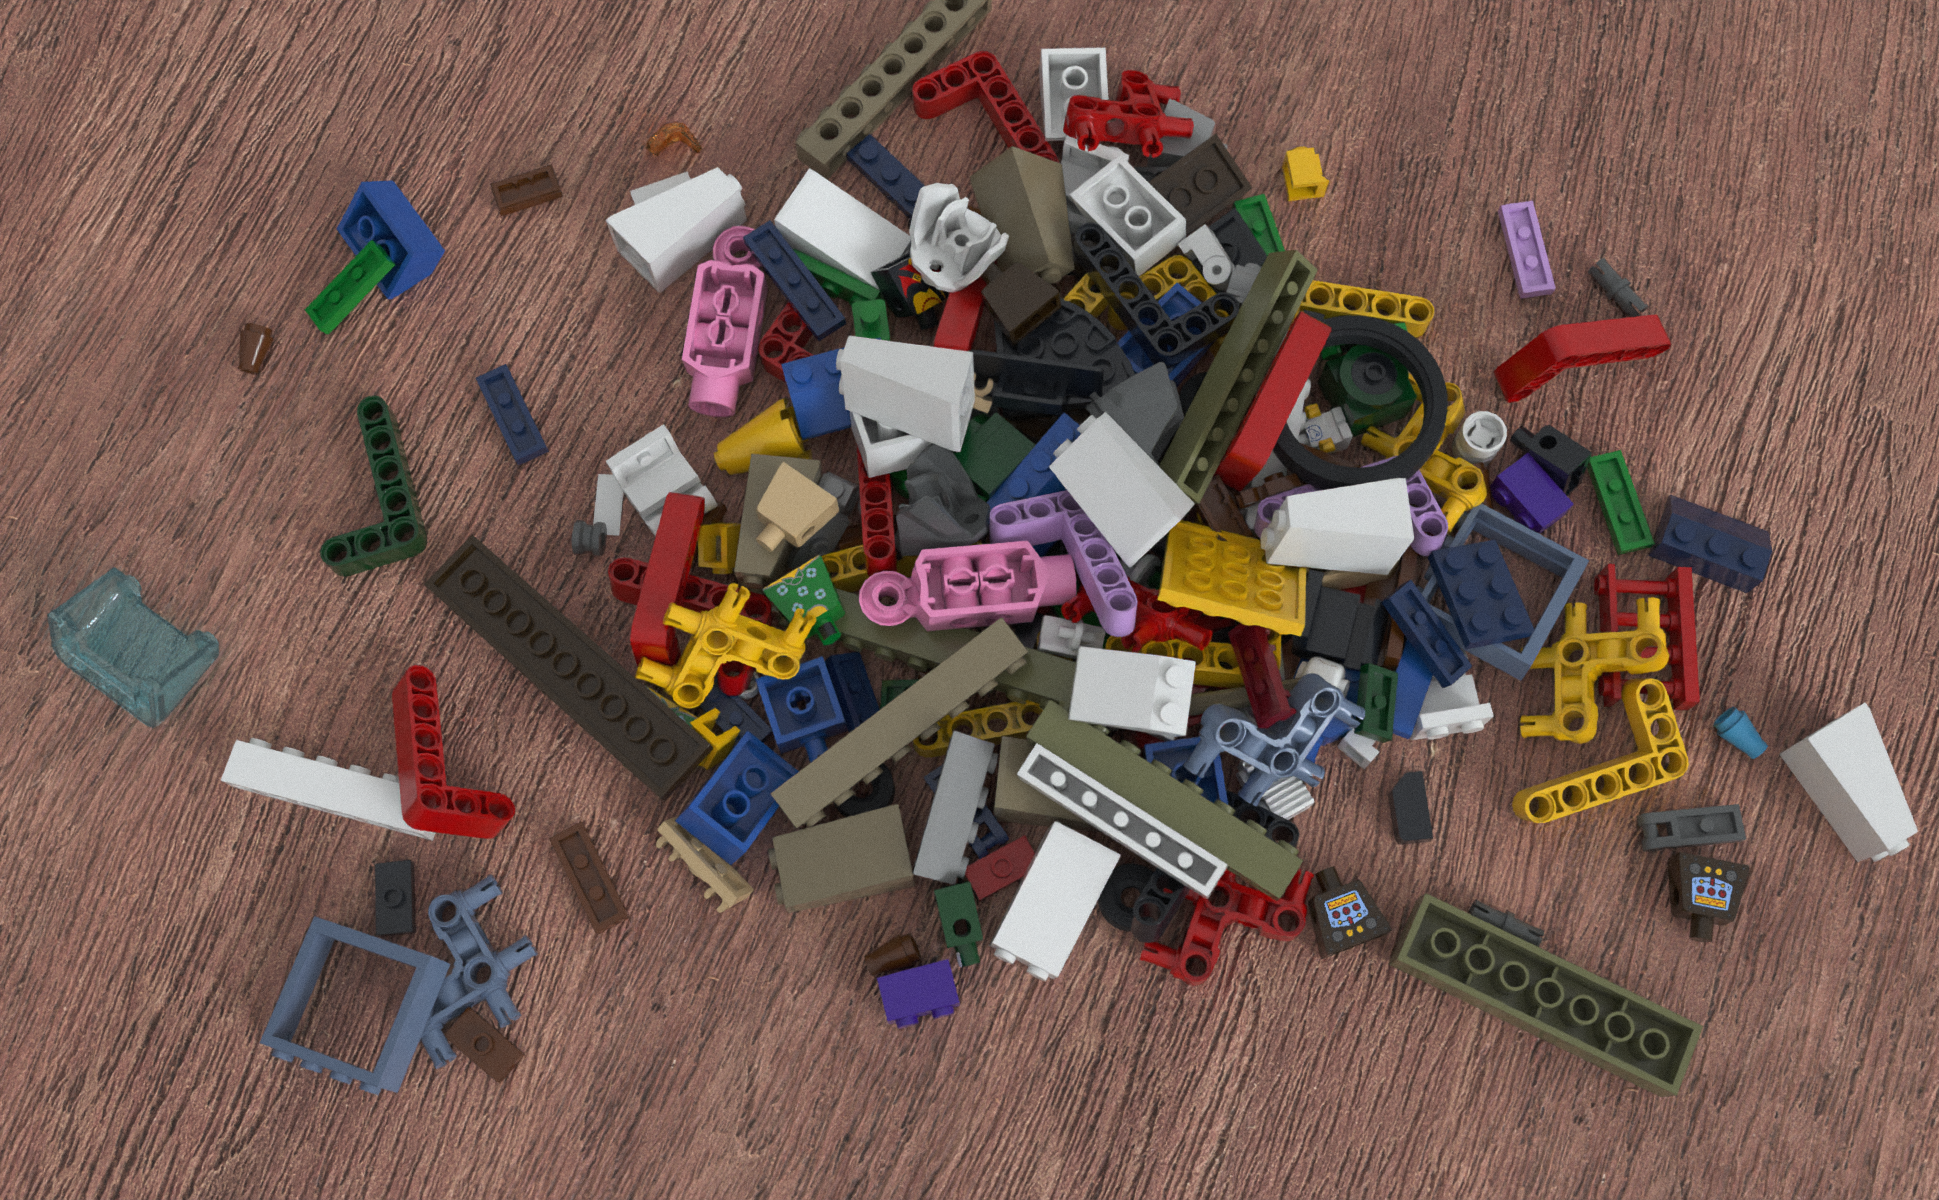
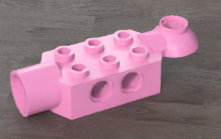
(724, 325)
(971, 587)

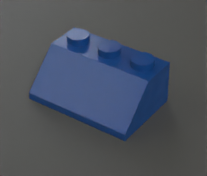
(387, 217)
(816, 395)

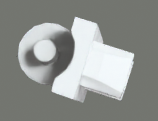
(1064, 637)

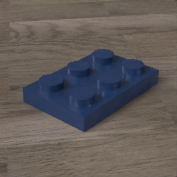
(1480, 594)

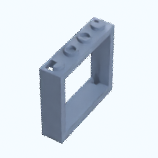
(1530, 546)
(404, 1032)

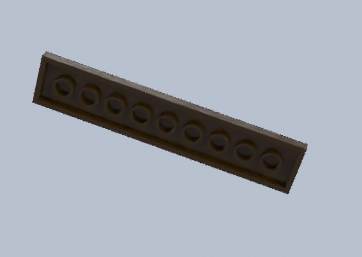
(569, 668)

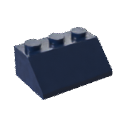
(1712, 544)

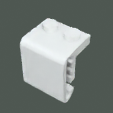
(1078, 168)
(652, 470)
(1451, 710)

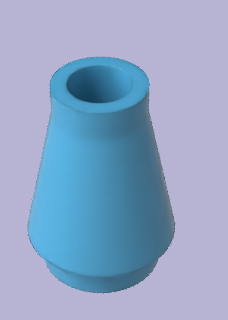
(1740, 732)

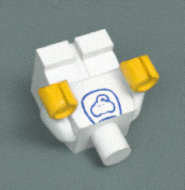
(1326, 430)

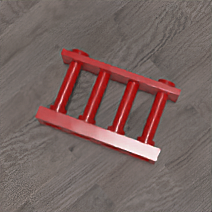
(1677, 621)

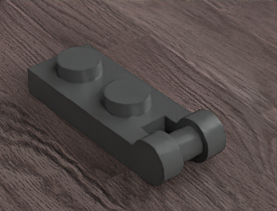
(1692, 827)

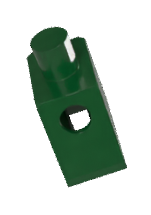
(958, 903)

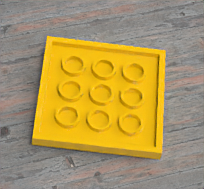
(1231, 579)

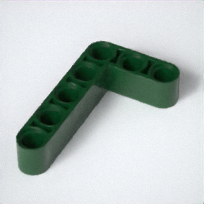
(389, 493)

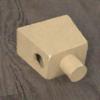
(793, 509)

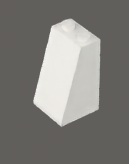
(677, 226)
(839, 229)
(909, 387)
(1119, 487)
(1342, 528)
(1854, 785)
(1053, 901)

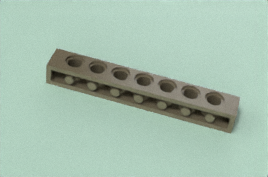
(891, 90)

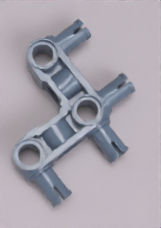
(1281, 747)
(472, 952)

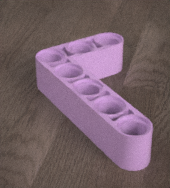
(1061, 518)
(1425, 518)

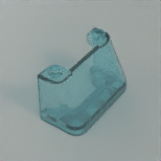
(129, 648)

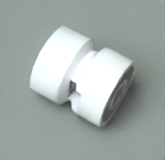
(1480, 438)

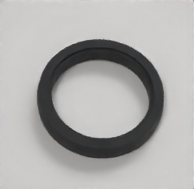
(1429, 378)

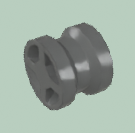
(589, 538)

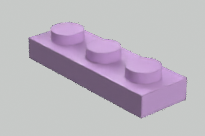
(1526, 249)

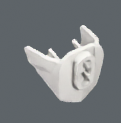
(952, 237)

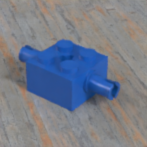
(809, 726)

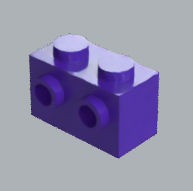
(1530, 495)
(918, 993)

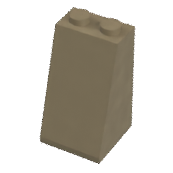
(1030, 205)
(754, 564)
(1019, 801)
(842, 860)

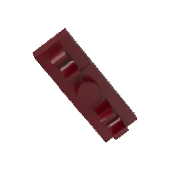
(1260, 674)

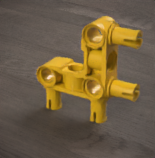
(1441, 472)
(739, 640)
(1601, 654)

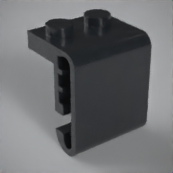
(1340, 626)

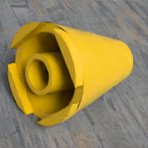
(769, 433)

